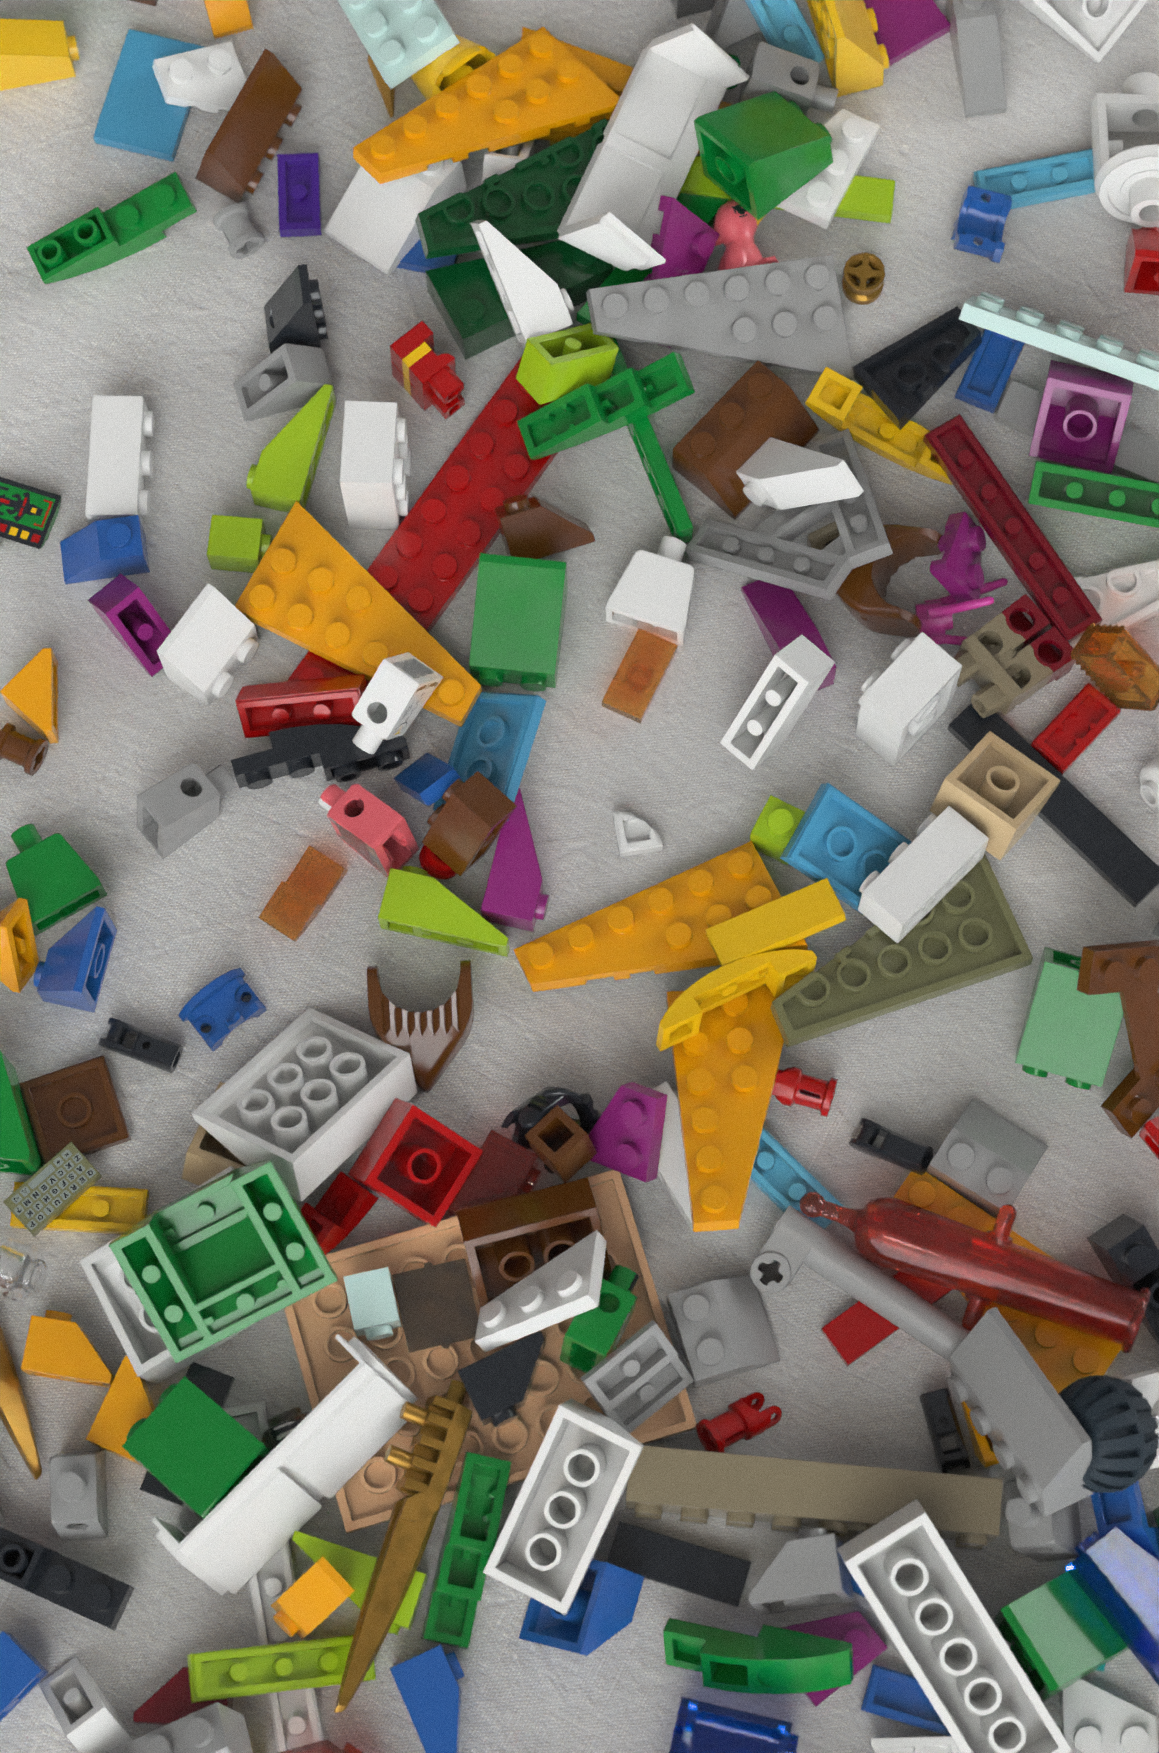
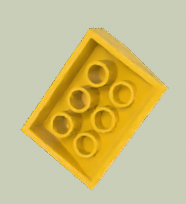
(849, 44)

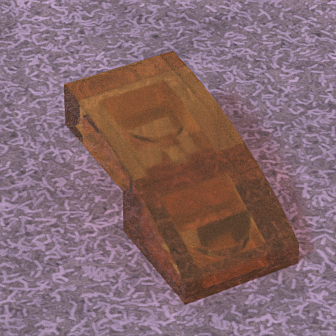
(303, 894)

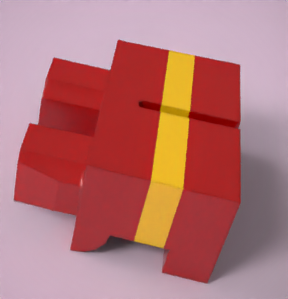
(424, 374)

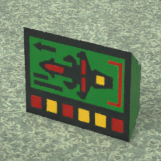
(26, 513)

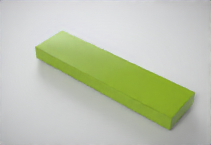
(269, 1668)

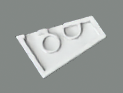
(1123, 595)
(547, 1296)

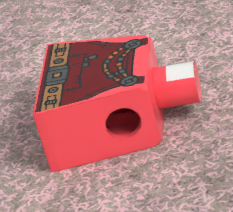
(369, 827)

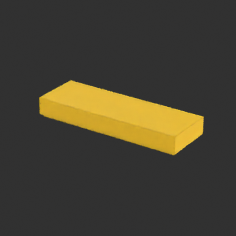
(777, 923)
(99, 1211)

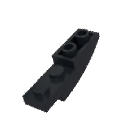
(303, 748)
(62, 1580)

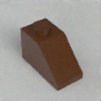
(538, 528)

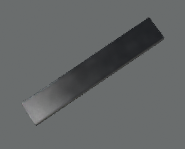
(1073, 815)

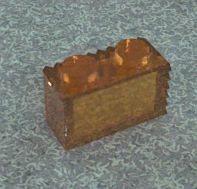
(1118, 666)

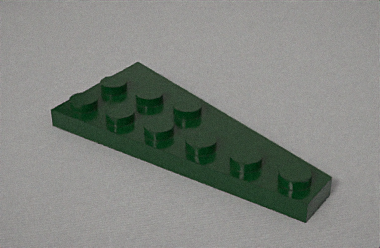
(520, 203)

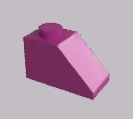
(132, 621)

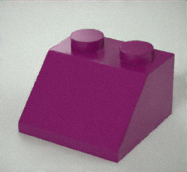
(1081, 417)

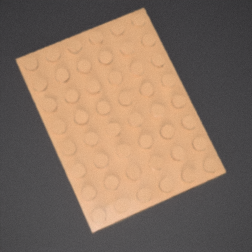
(325, 1362)

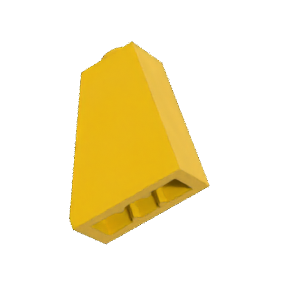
(35, 52)

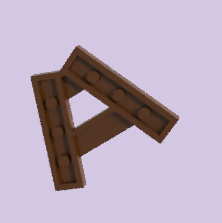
(1134, 973)

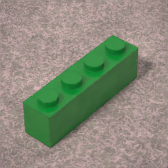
(1095, 494)

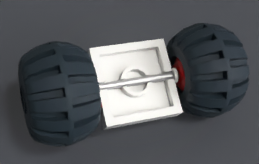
(1122, 1427)

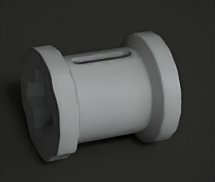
(238, 230)

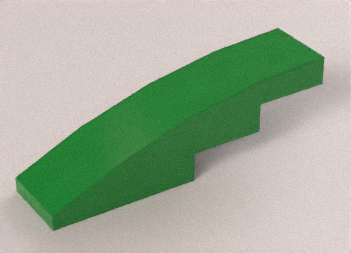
(605, 407)
(466, 1550)

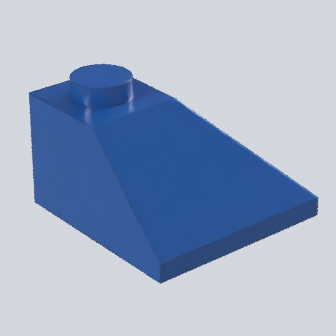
(78, 963)
(598, 1612)

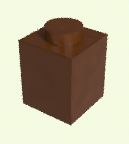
(561, 1144)

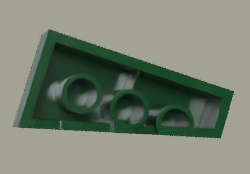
(473, 306)

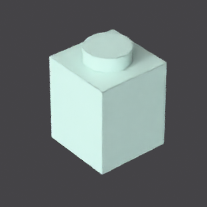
(372, 1303)

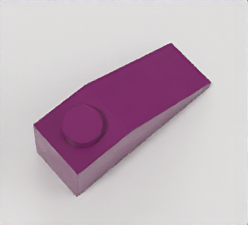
(783, 619)
(515, 881)

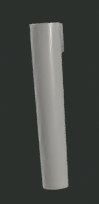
(802, 1241)

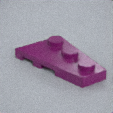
(682, 241)

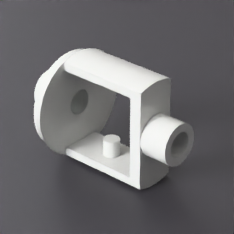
(1130, 178)

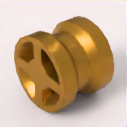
(863, 268)

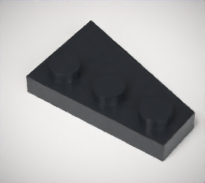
(917, 365)

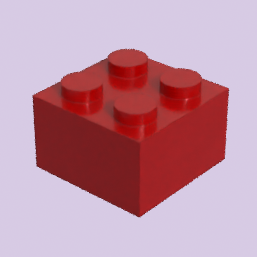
(415, 1162)

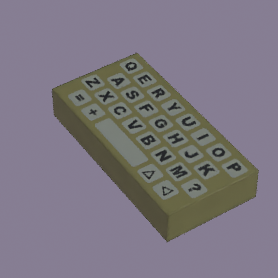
(52, 1189)

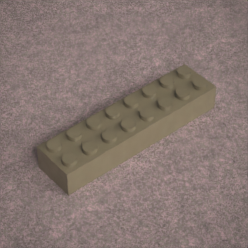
(808, 1494)

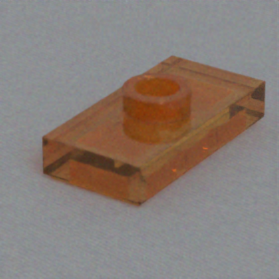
(639, 675)

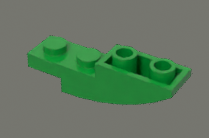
(112, 235)
(765, 1664)

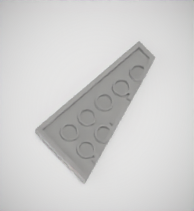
(764, 312)

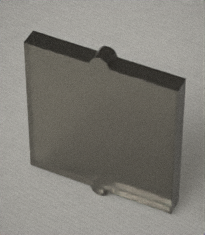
(436, 1305)

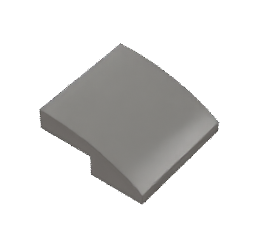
(637, 1378)

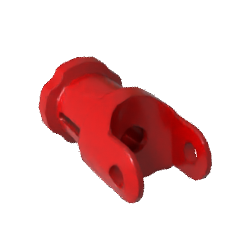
(791, 1087)
(737, 1423)

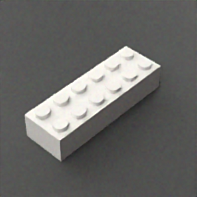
(948, 1637)

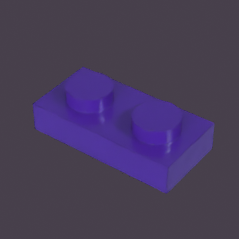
(299, 195)

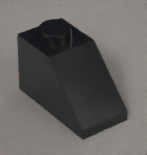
(503, 1380)

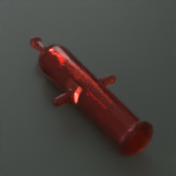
(987, 1267)

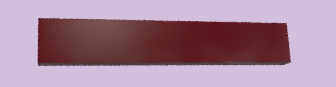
(1011, 528)

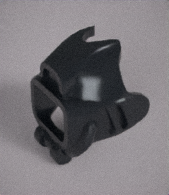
(538, 1106)

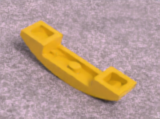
(845, 407)
(776, 969)

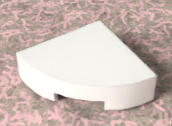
(635, 835)

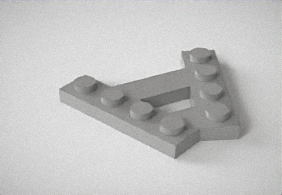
(771, 556)

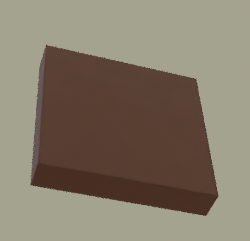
(75, 1107)

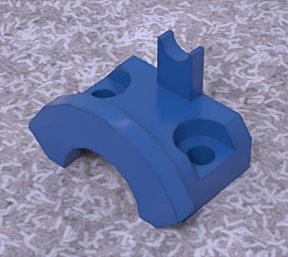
(981, 223)
(222, 1007)

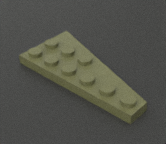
(953, 946)

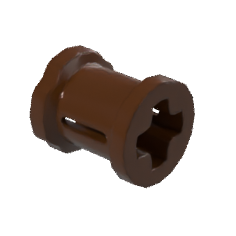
(22, 749)

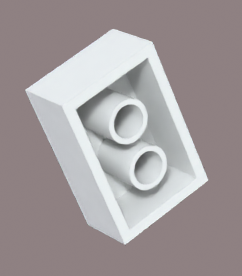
(374, 465)
(906, 697)

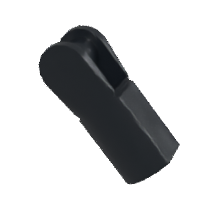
(146, 1047)
(894, 1148)
(943, 1423)

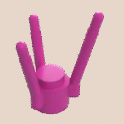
(937, 613)

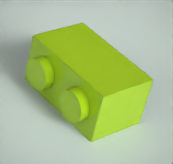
(565, 361)

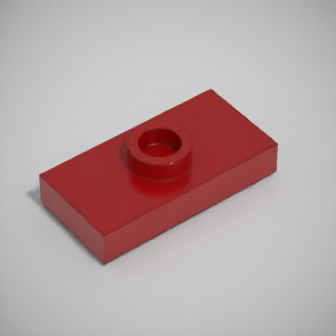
(1075, 728)

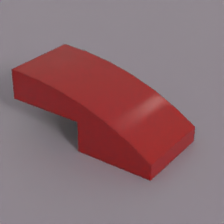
(338, 1211)

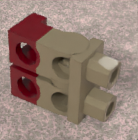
(1012, 658)

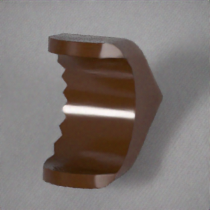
(866, 585)
(428, 1036)

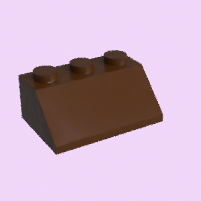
(251, 129)
(734, 430)
(525, 1232)

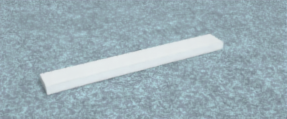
(292, 1712)

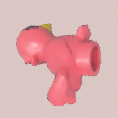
(737, 234)

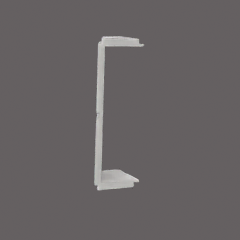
(647, 148)
(294, 1476)

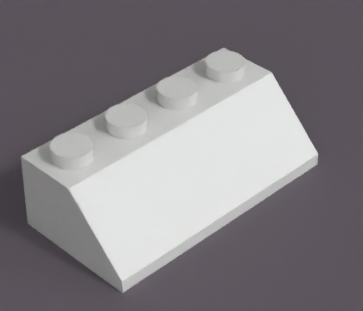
(564, 1505)

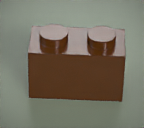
(467, 822)

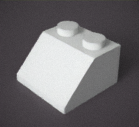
(208, 646)

